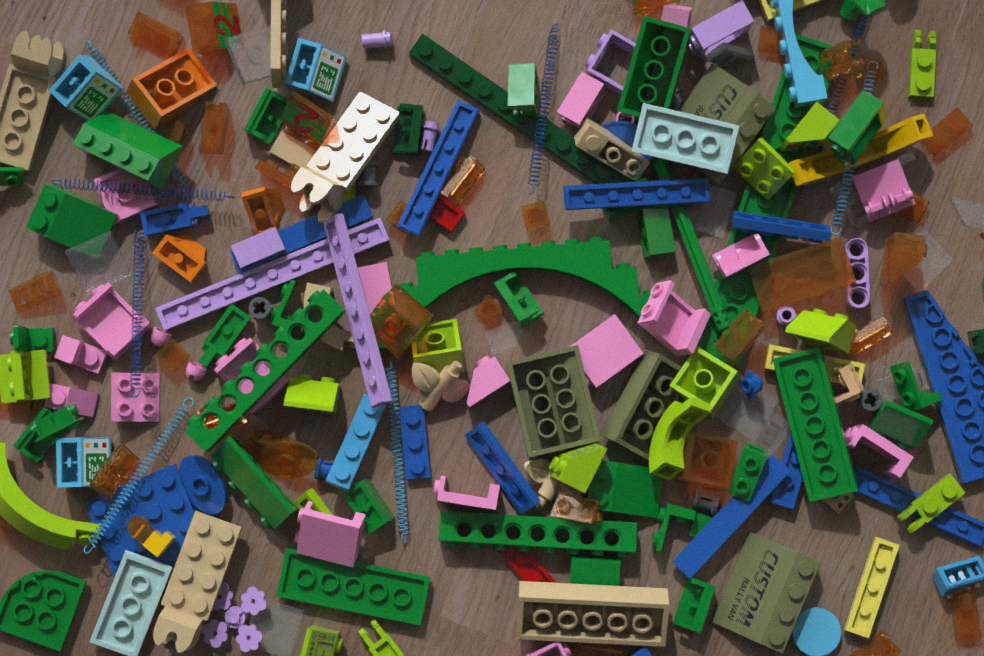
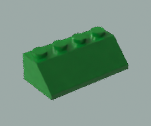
(654, 65)
(128, 148)
(254, 482)

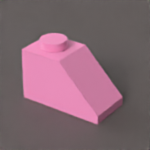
(486, 380)

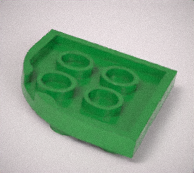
(42, 607)

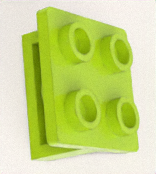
(764, 168)
(24, 376)

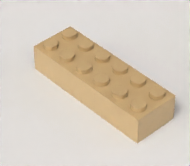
(592, 613)

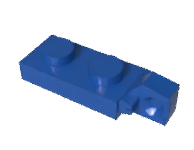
(172, 218)

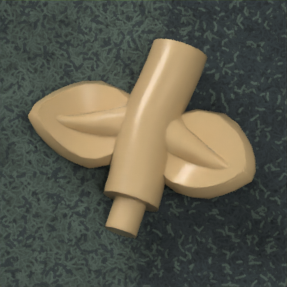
(439, 384)
(538, 472)

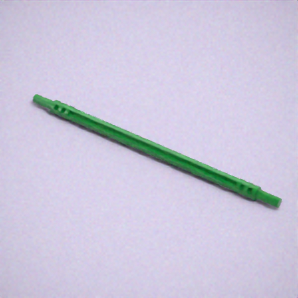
(694, 251)

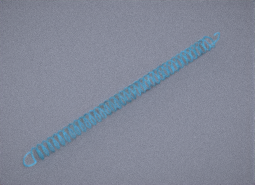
(869, 89)
(128, 100)
(398, 449)
(137, 478)

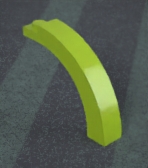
(35, 521)

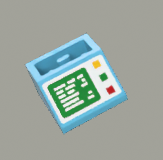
(315, 70)
(86, 88)
(80, 459)

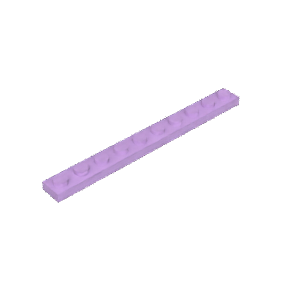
(265, 277)

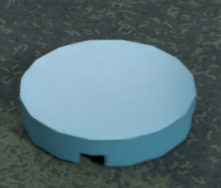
(816, 631)

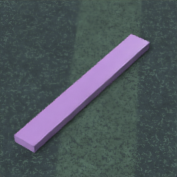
(357, 311)

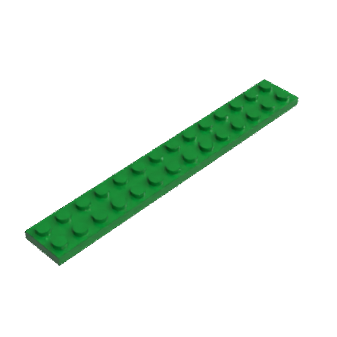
(737, 290)

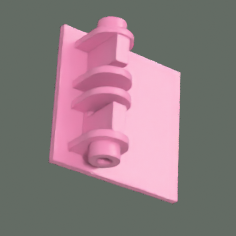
(884, 190)
(375, 283)
(138, 409)

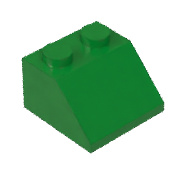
(900, 425)

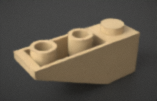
(610, 149)

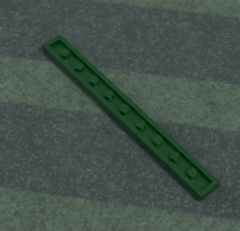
(496, 100)

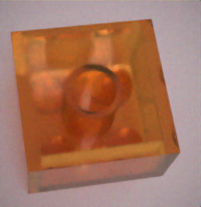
(708, 461)

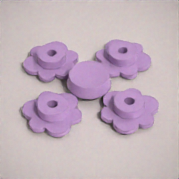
(235, 618)

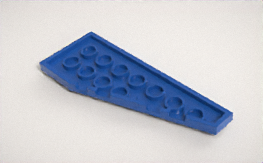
(957, 376)

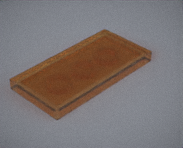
(801, 275)

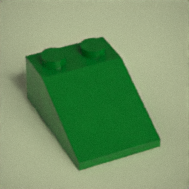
(69, 217)
(626, 489)

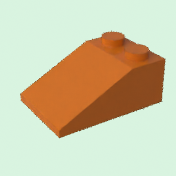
(170, 88)

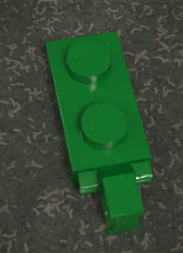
(224, 335)

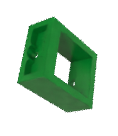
(857, 128)

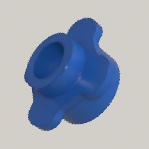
(751, 384)

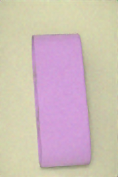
(862, 264)

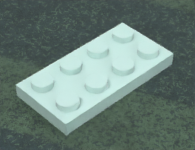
(685, 138)
(130, 604)

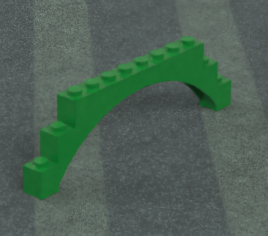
(577, 259)

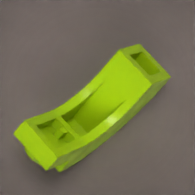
(670, 436)

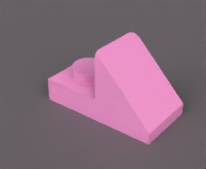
(81, 354)
(63, 395)

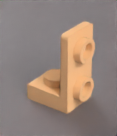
(851, 380)

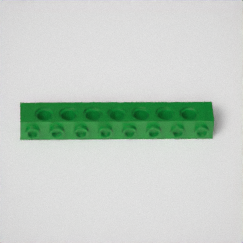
(197, 426)
(625, 532)

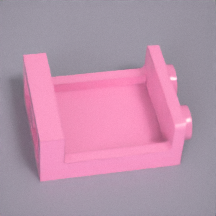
(109, 320)
(673, 320)
(606, 351)
(228, 369)
(898, 458)
(489, 503)
(329, 536)

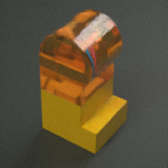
(143, 531)

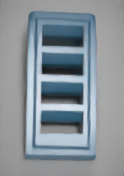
(946, 582)

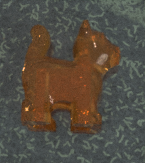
(842, 60)

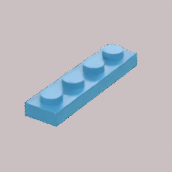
(355, 445)

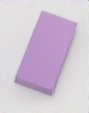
(257, 247)

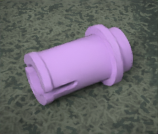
(377, 40)
(429, 136)
(789, 312)

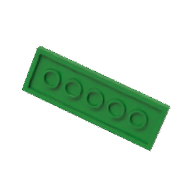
(815, 424)
(356, 589)

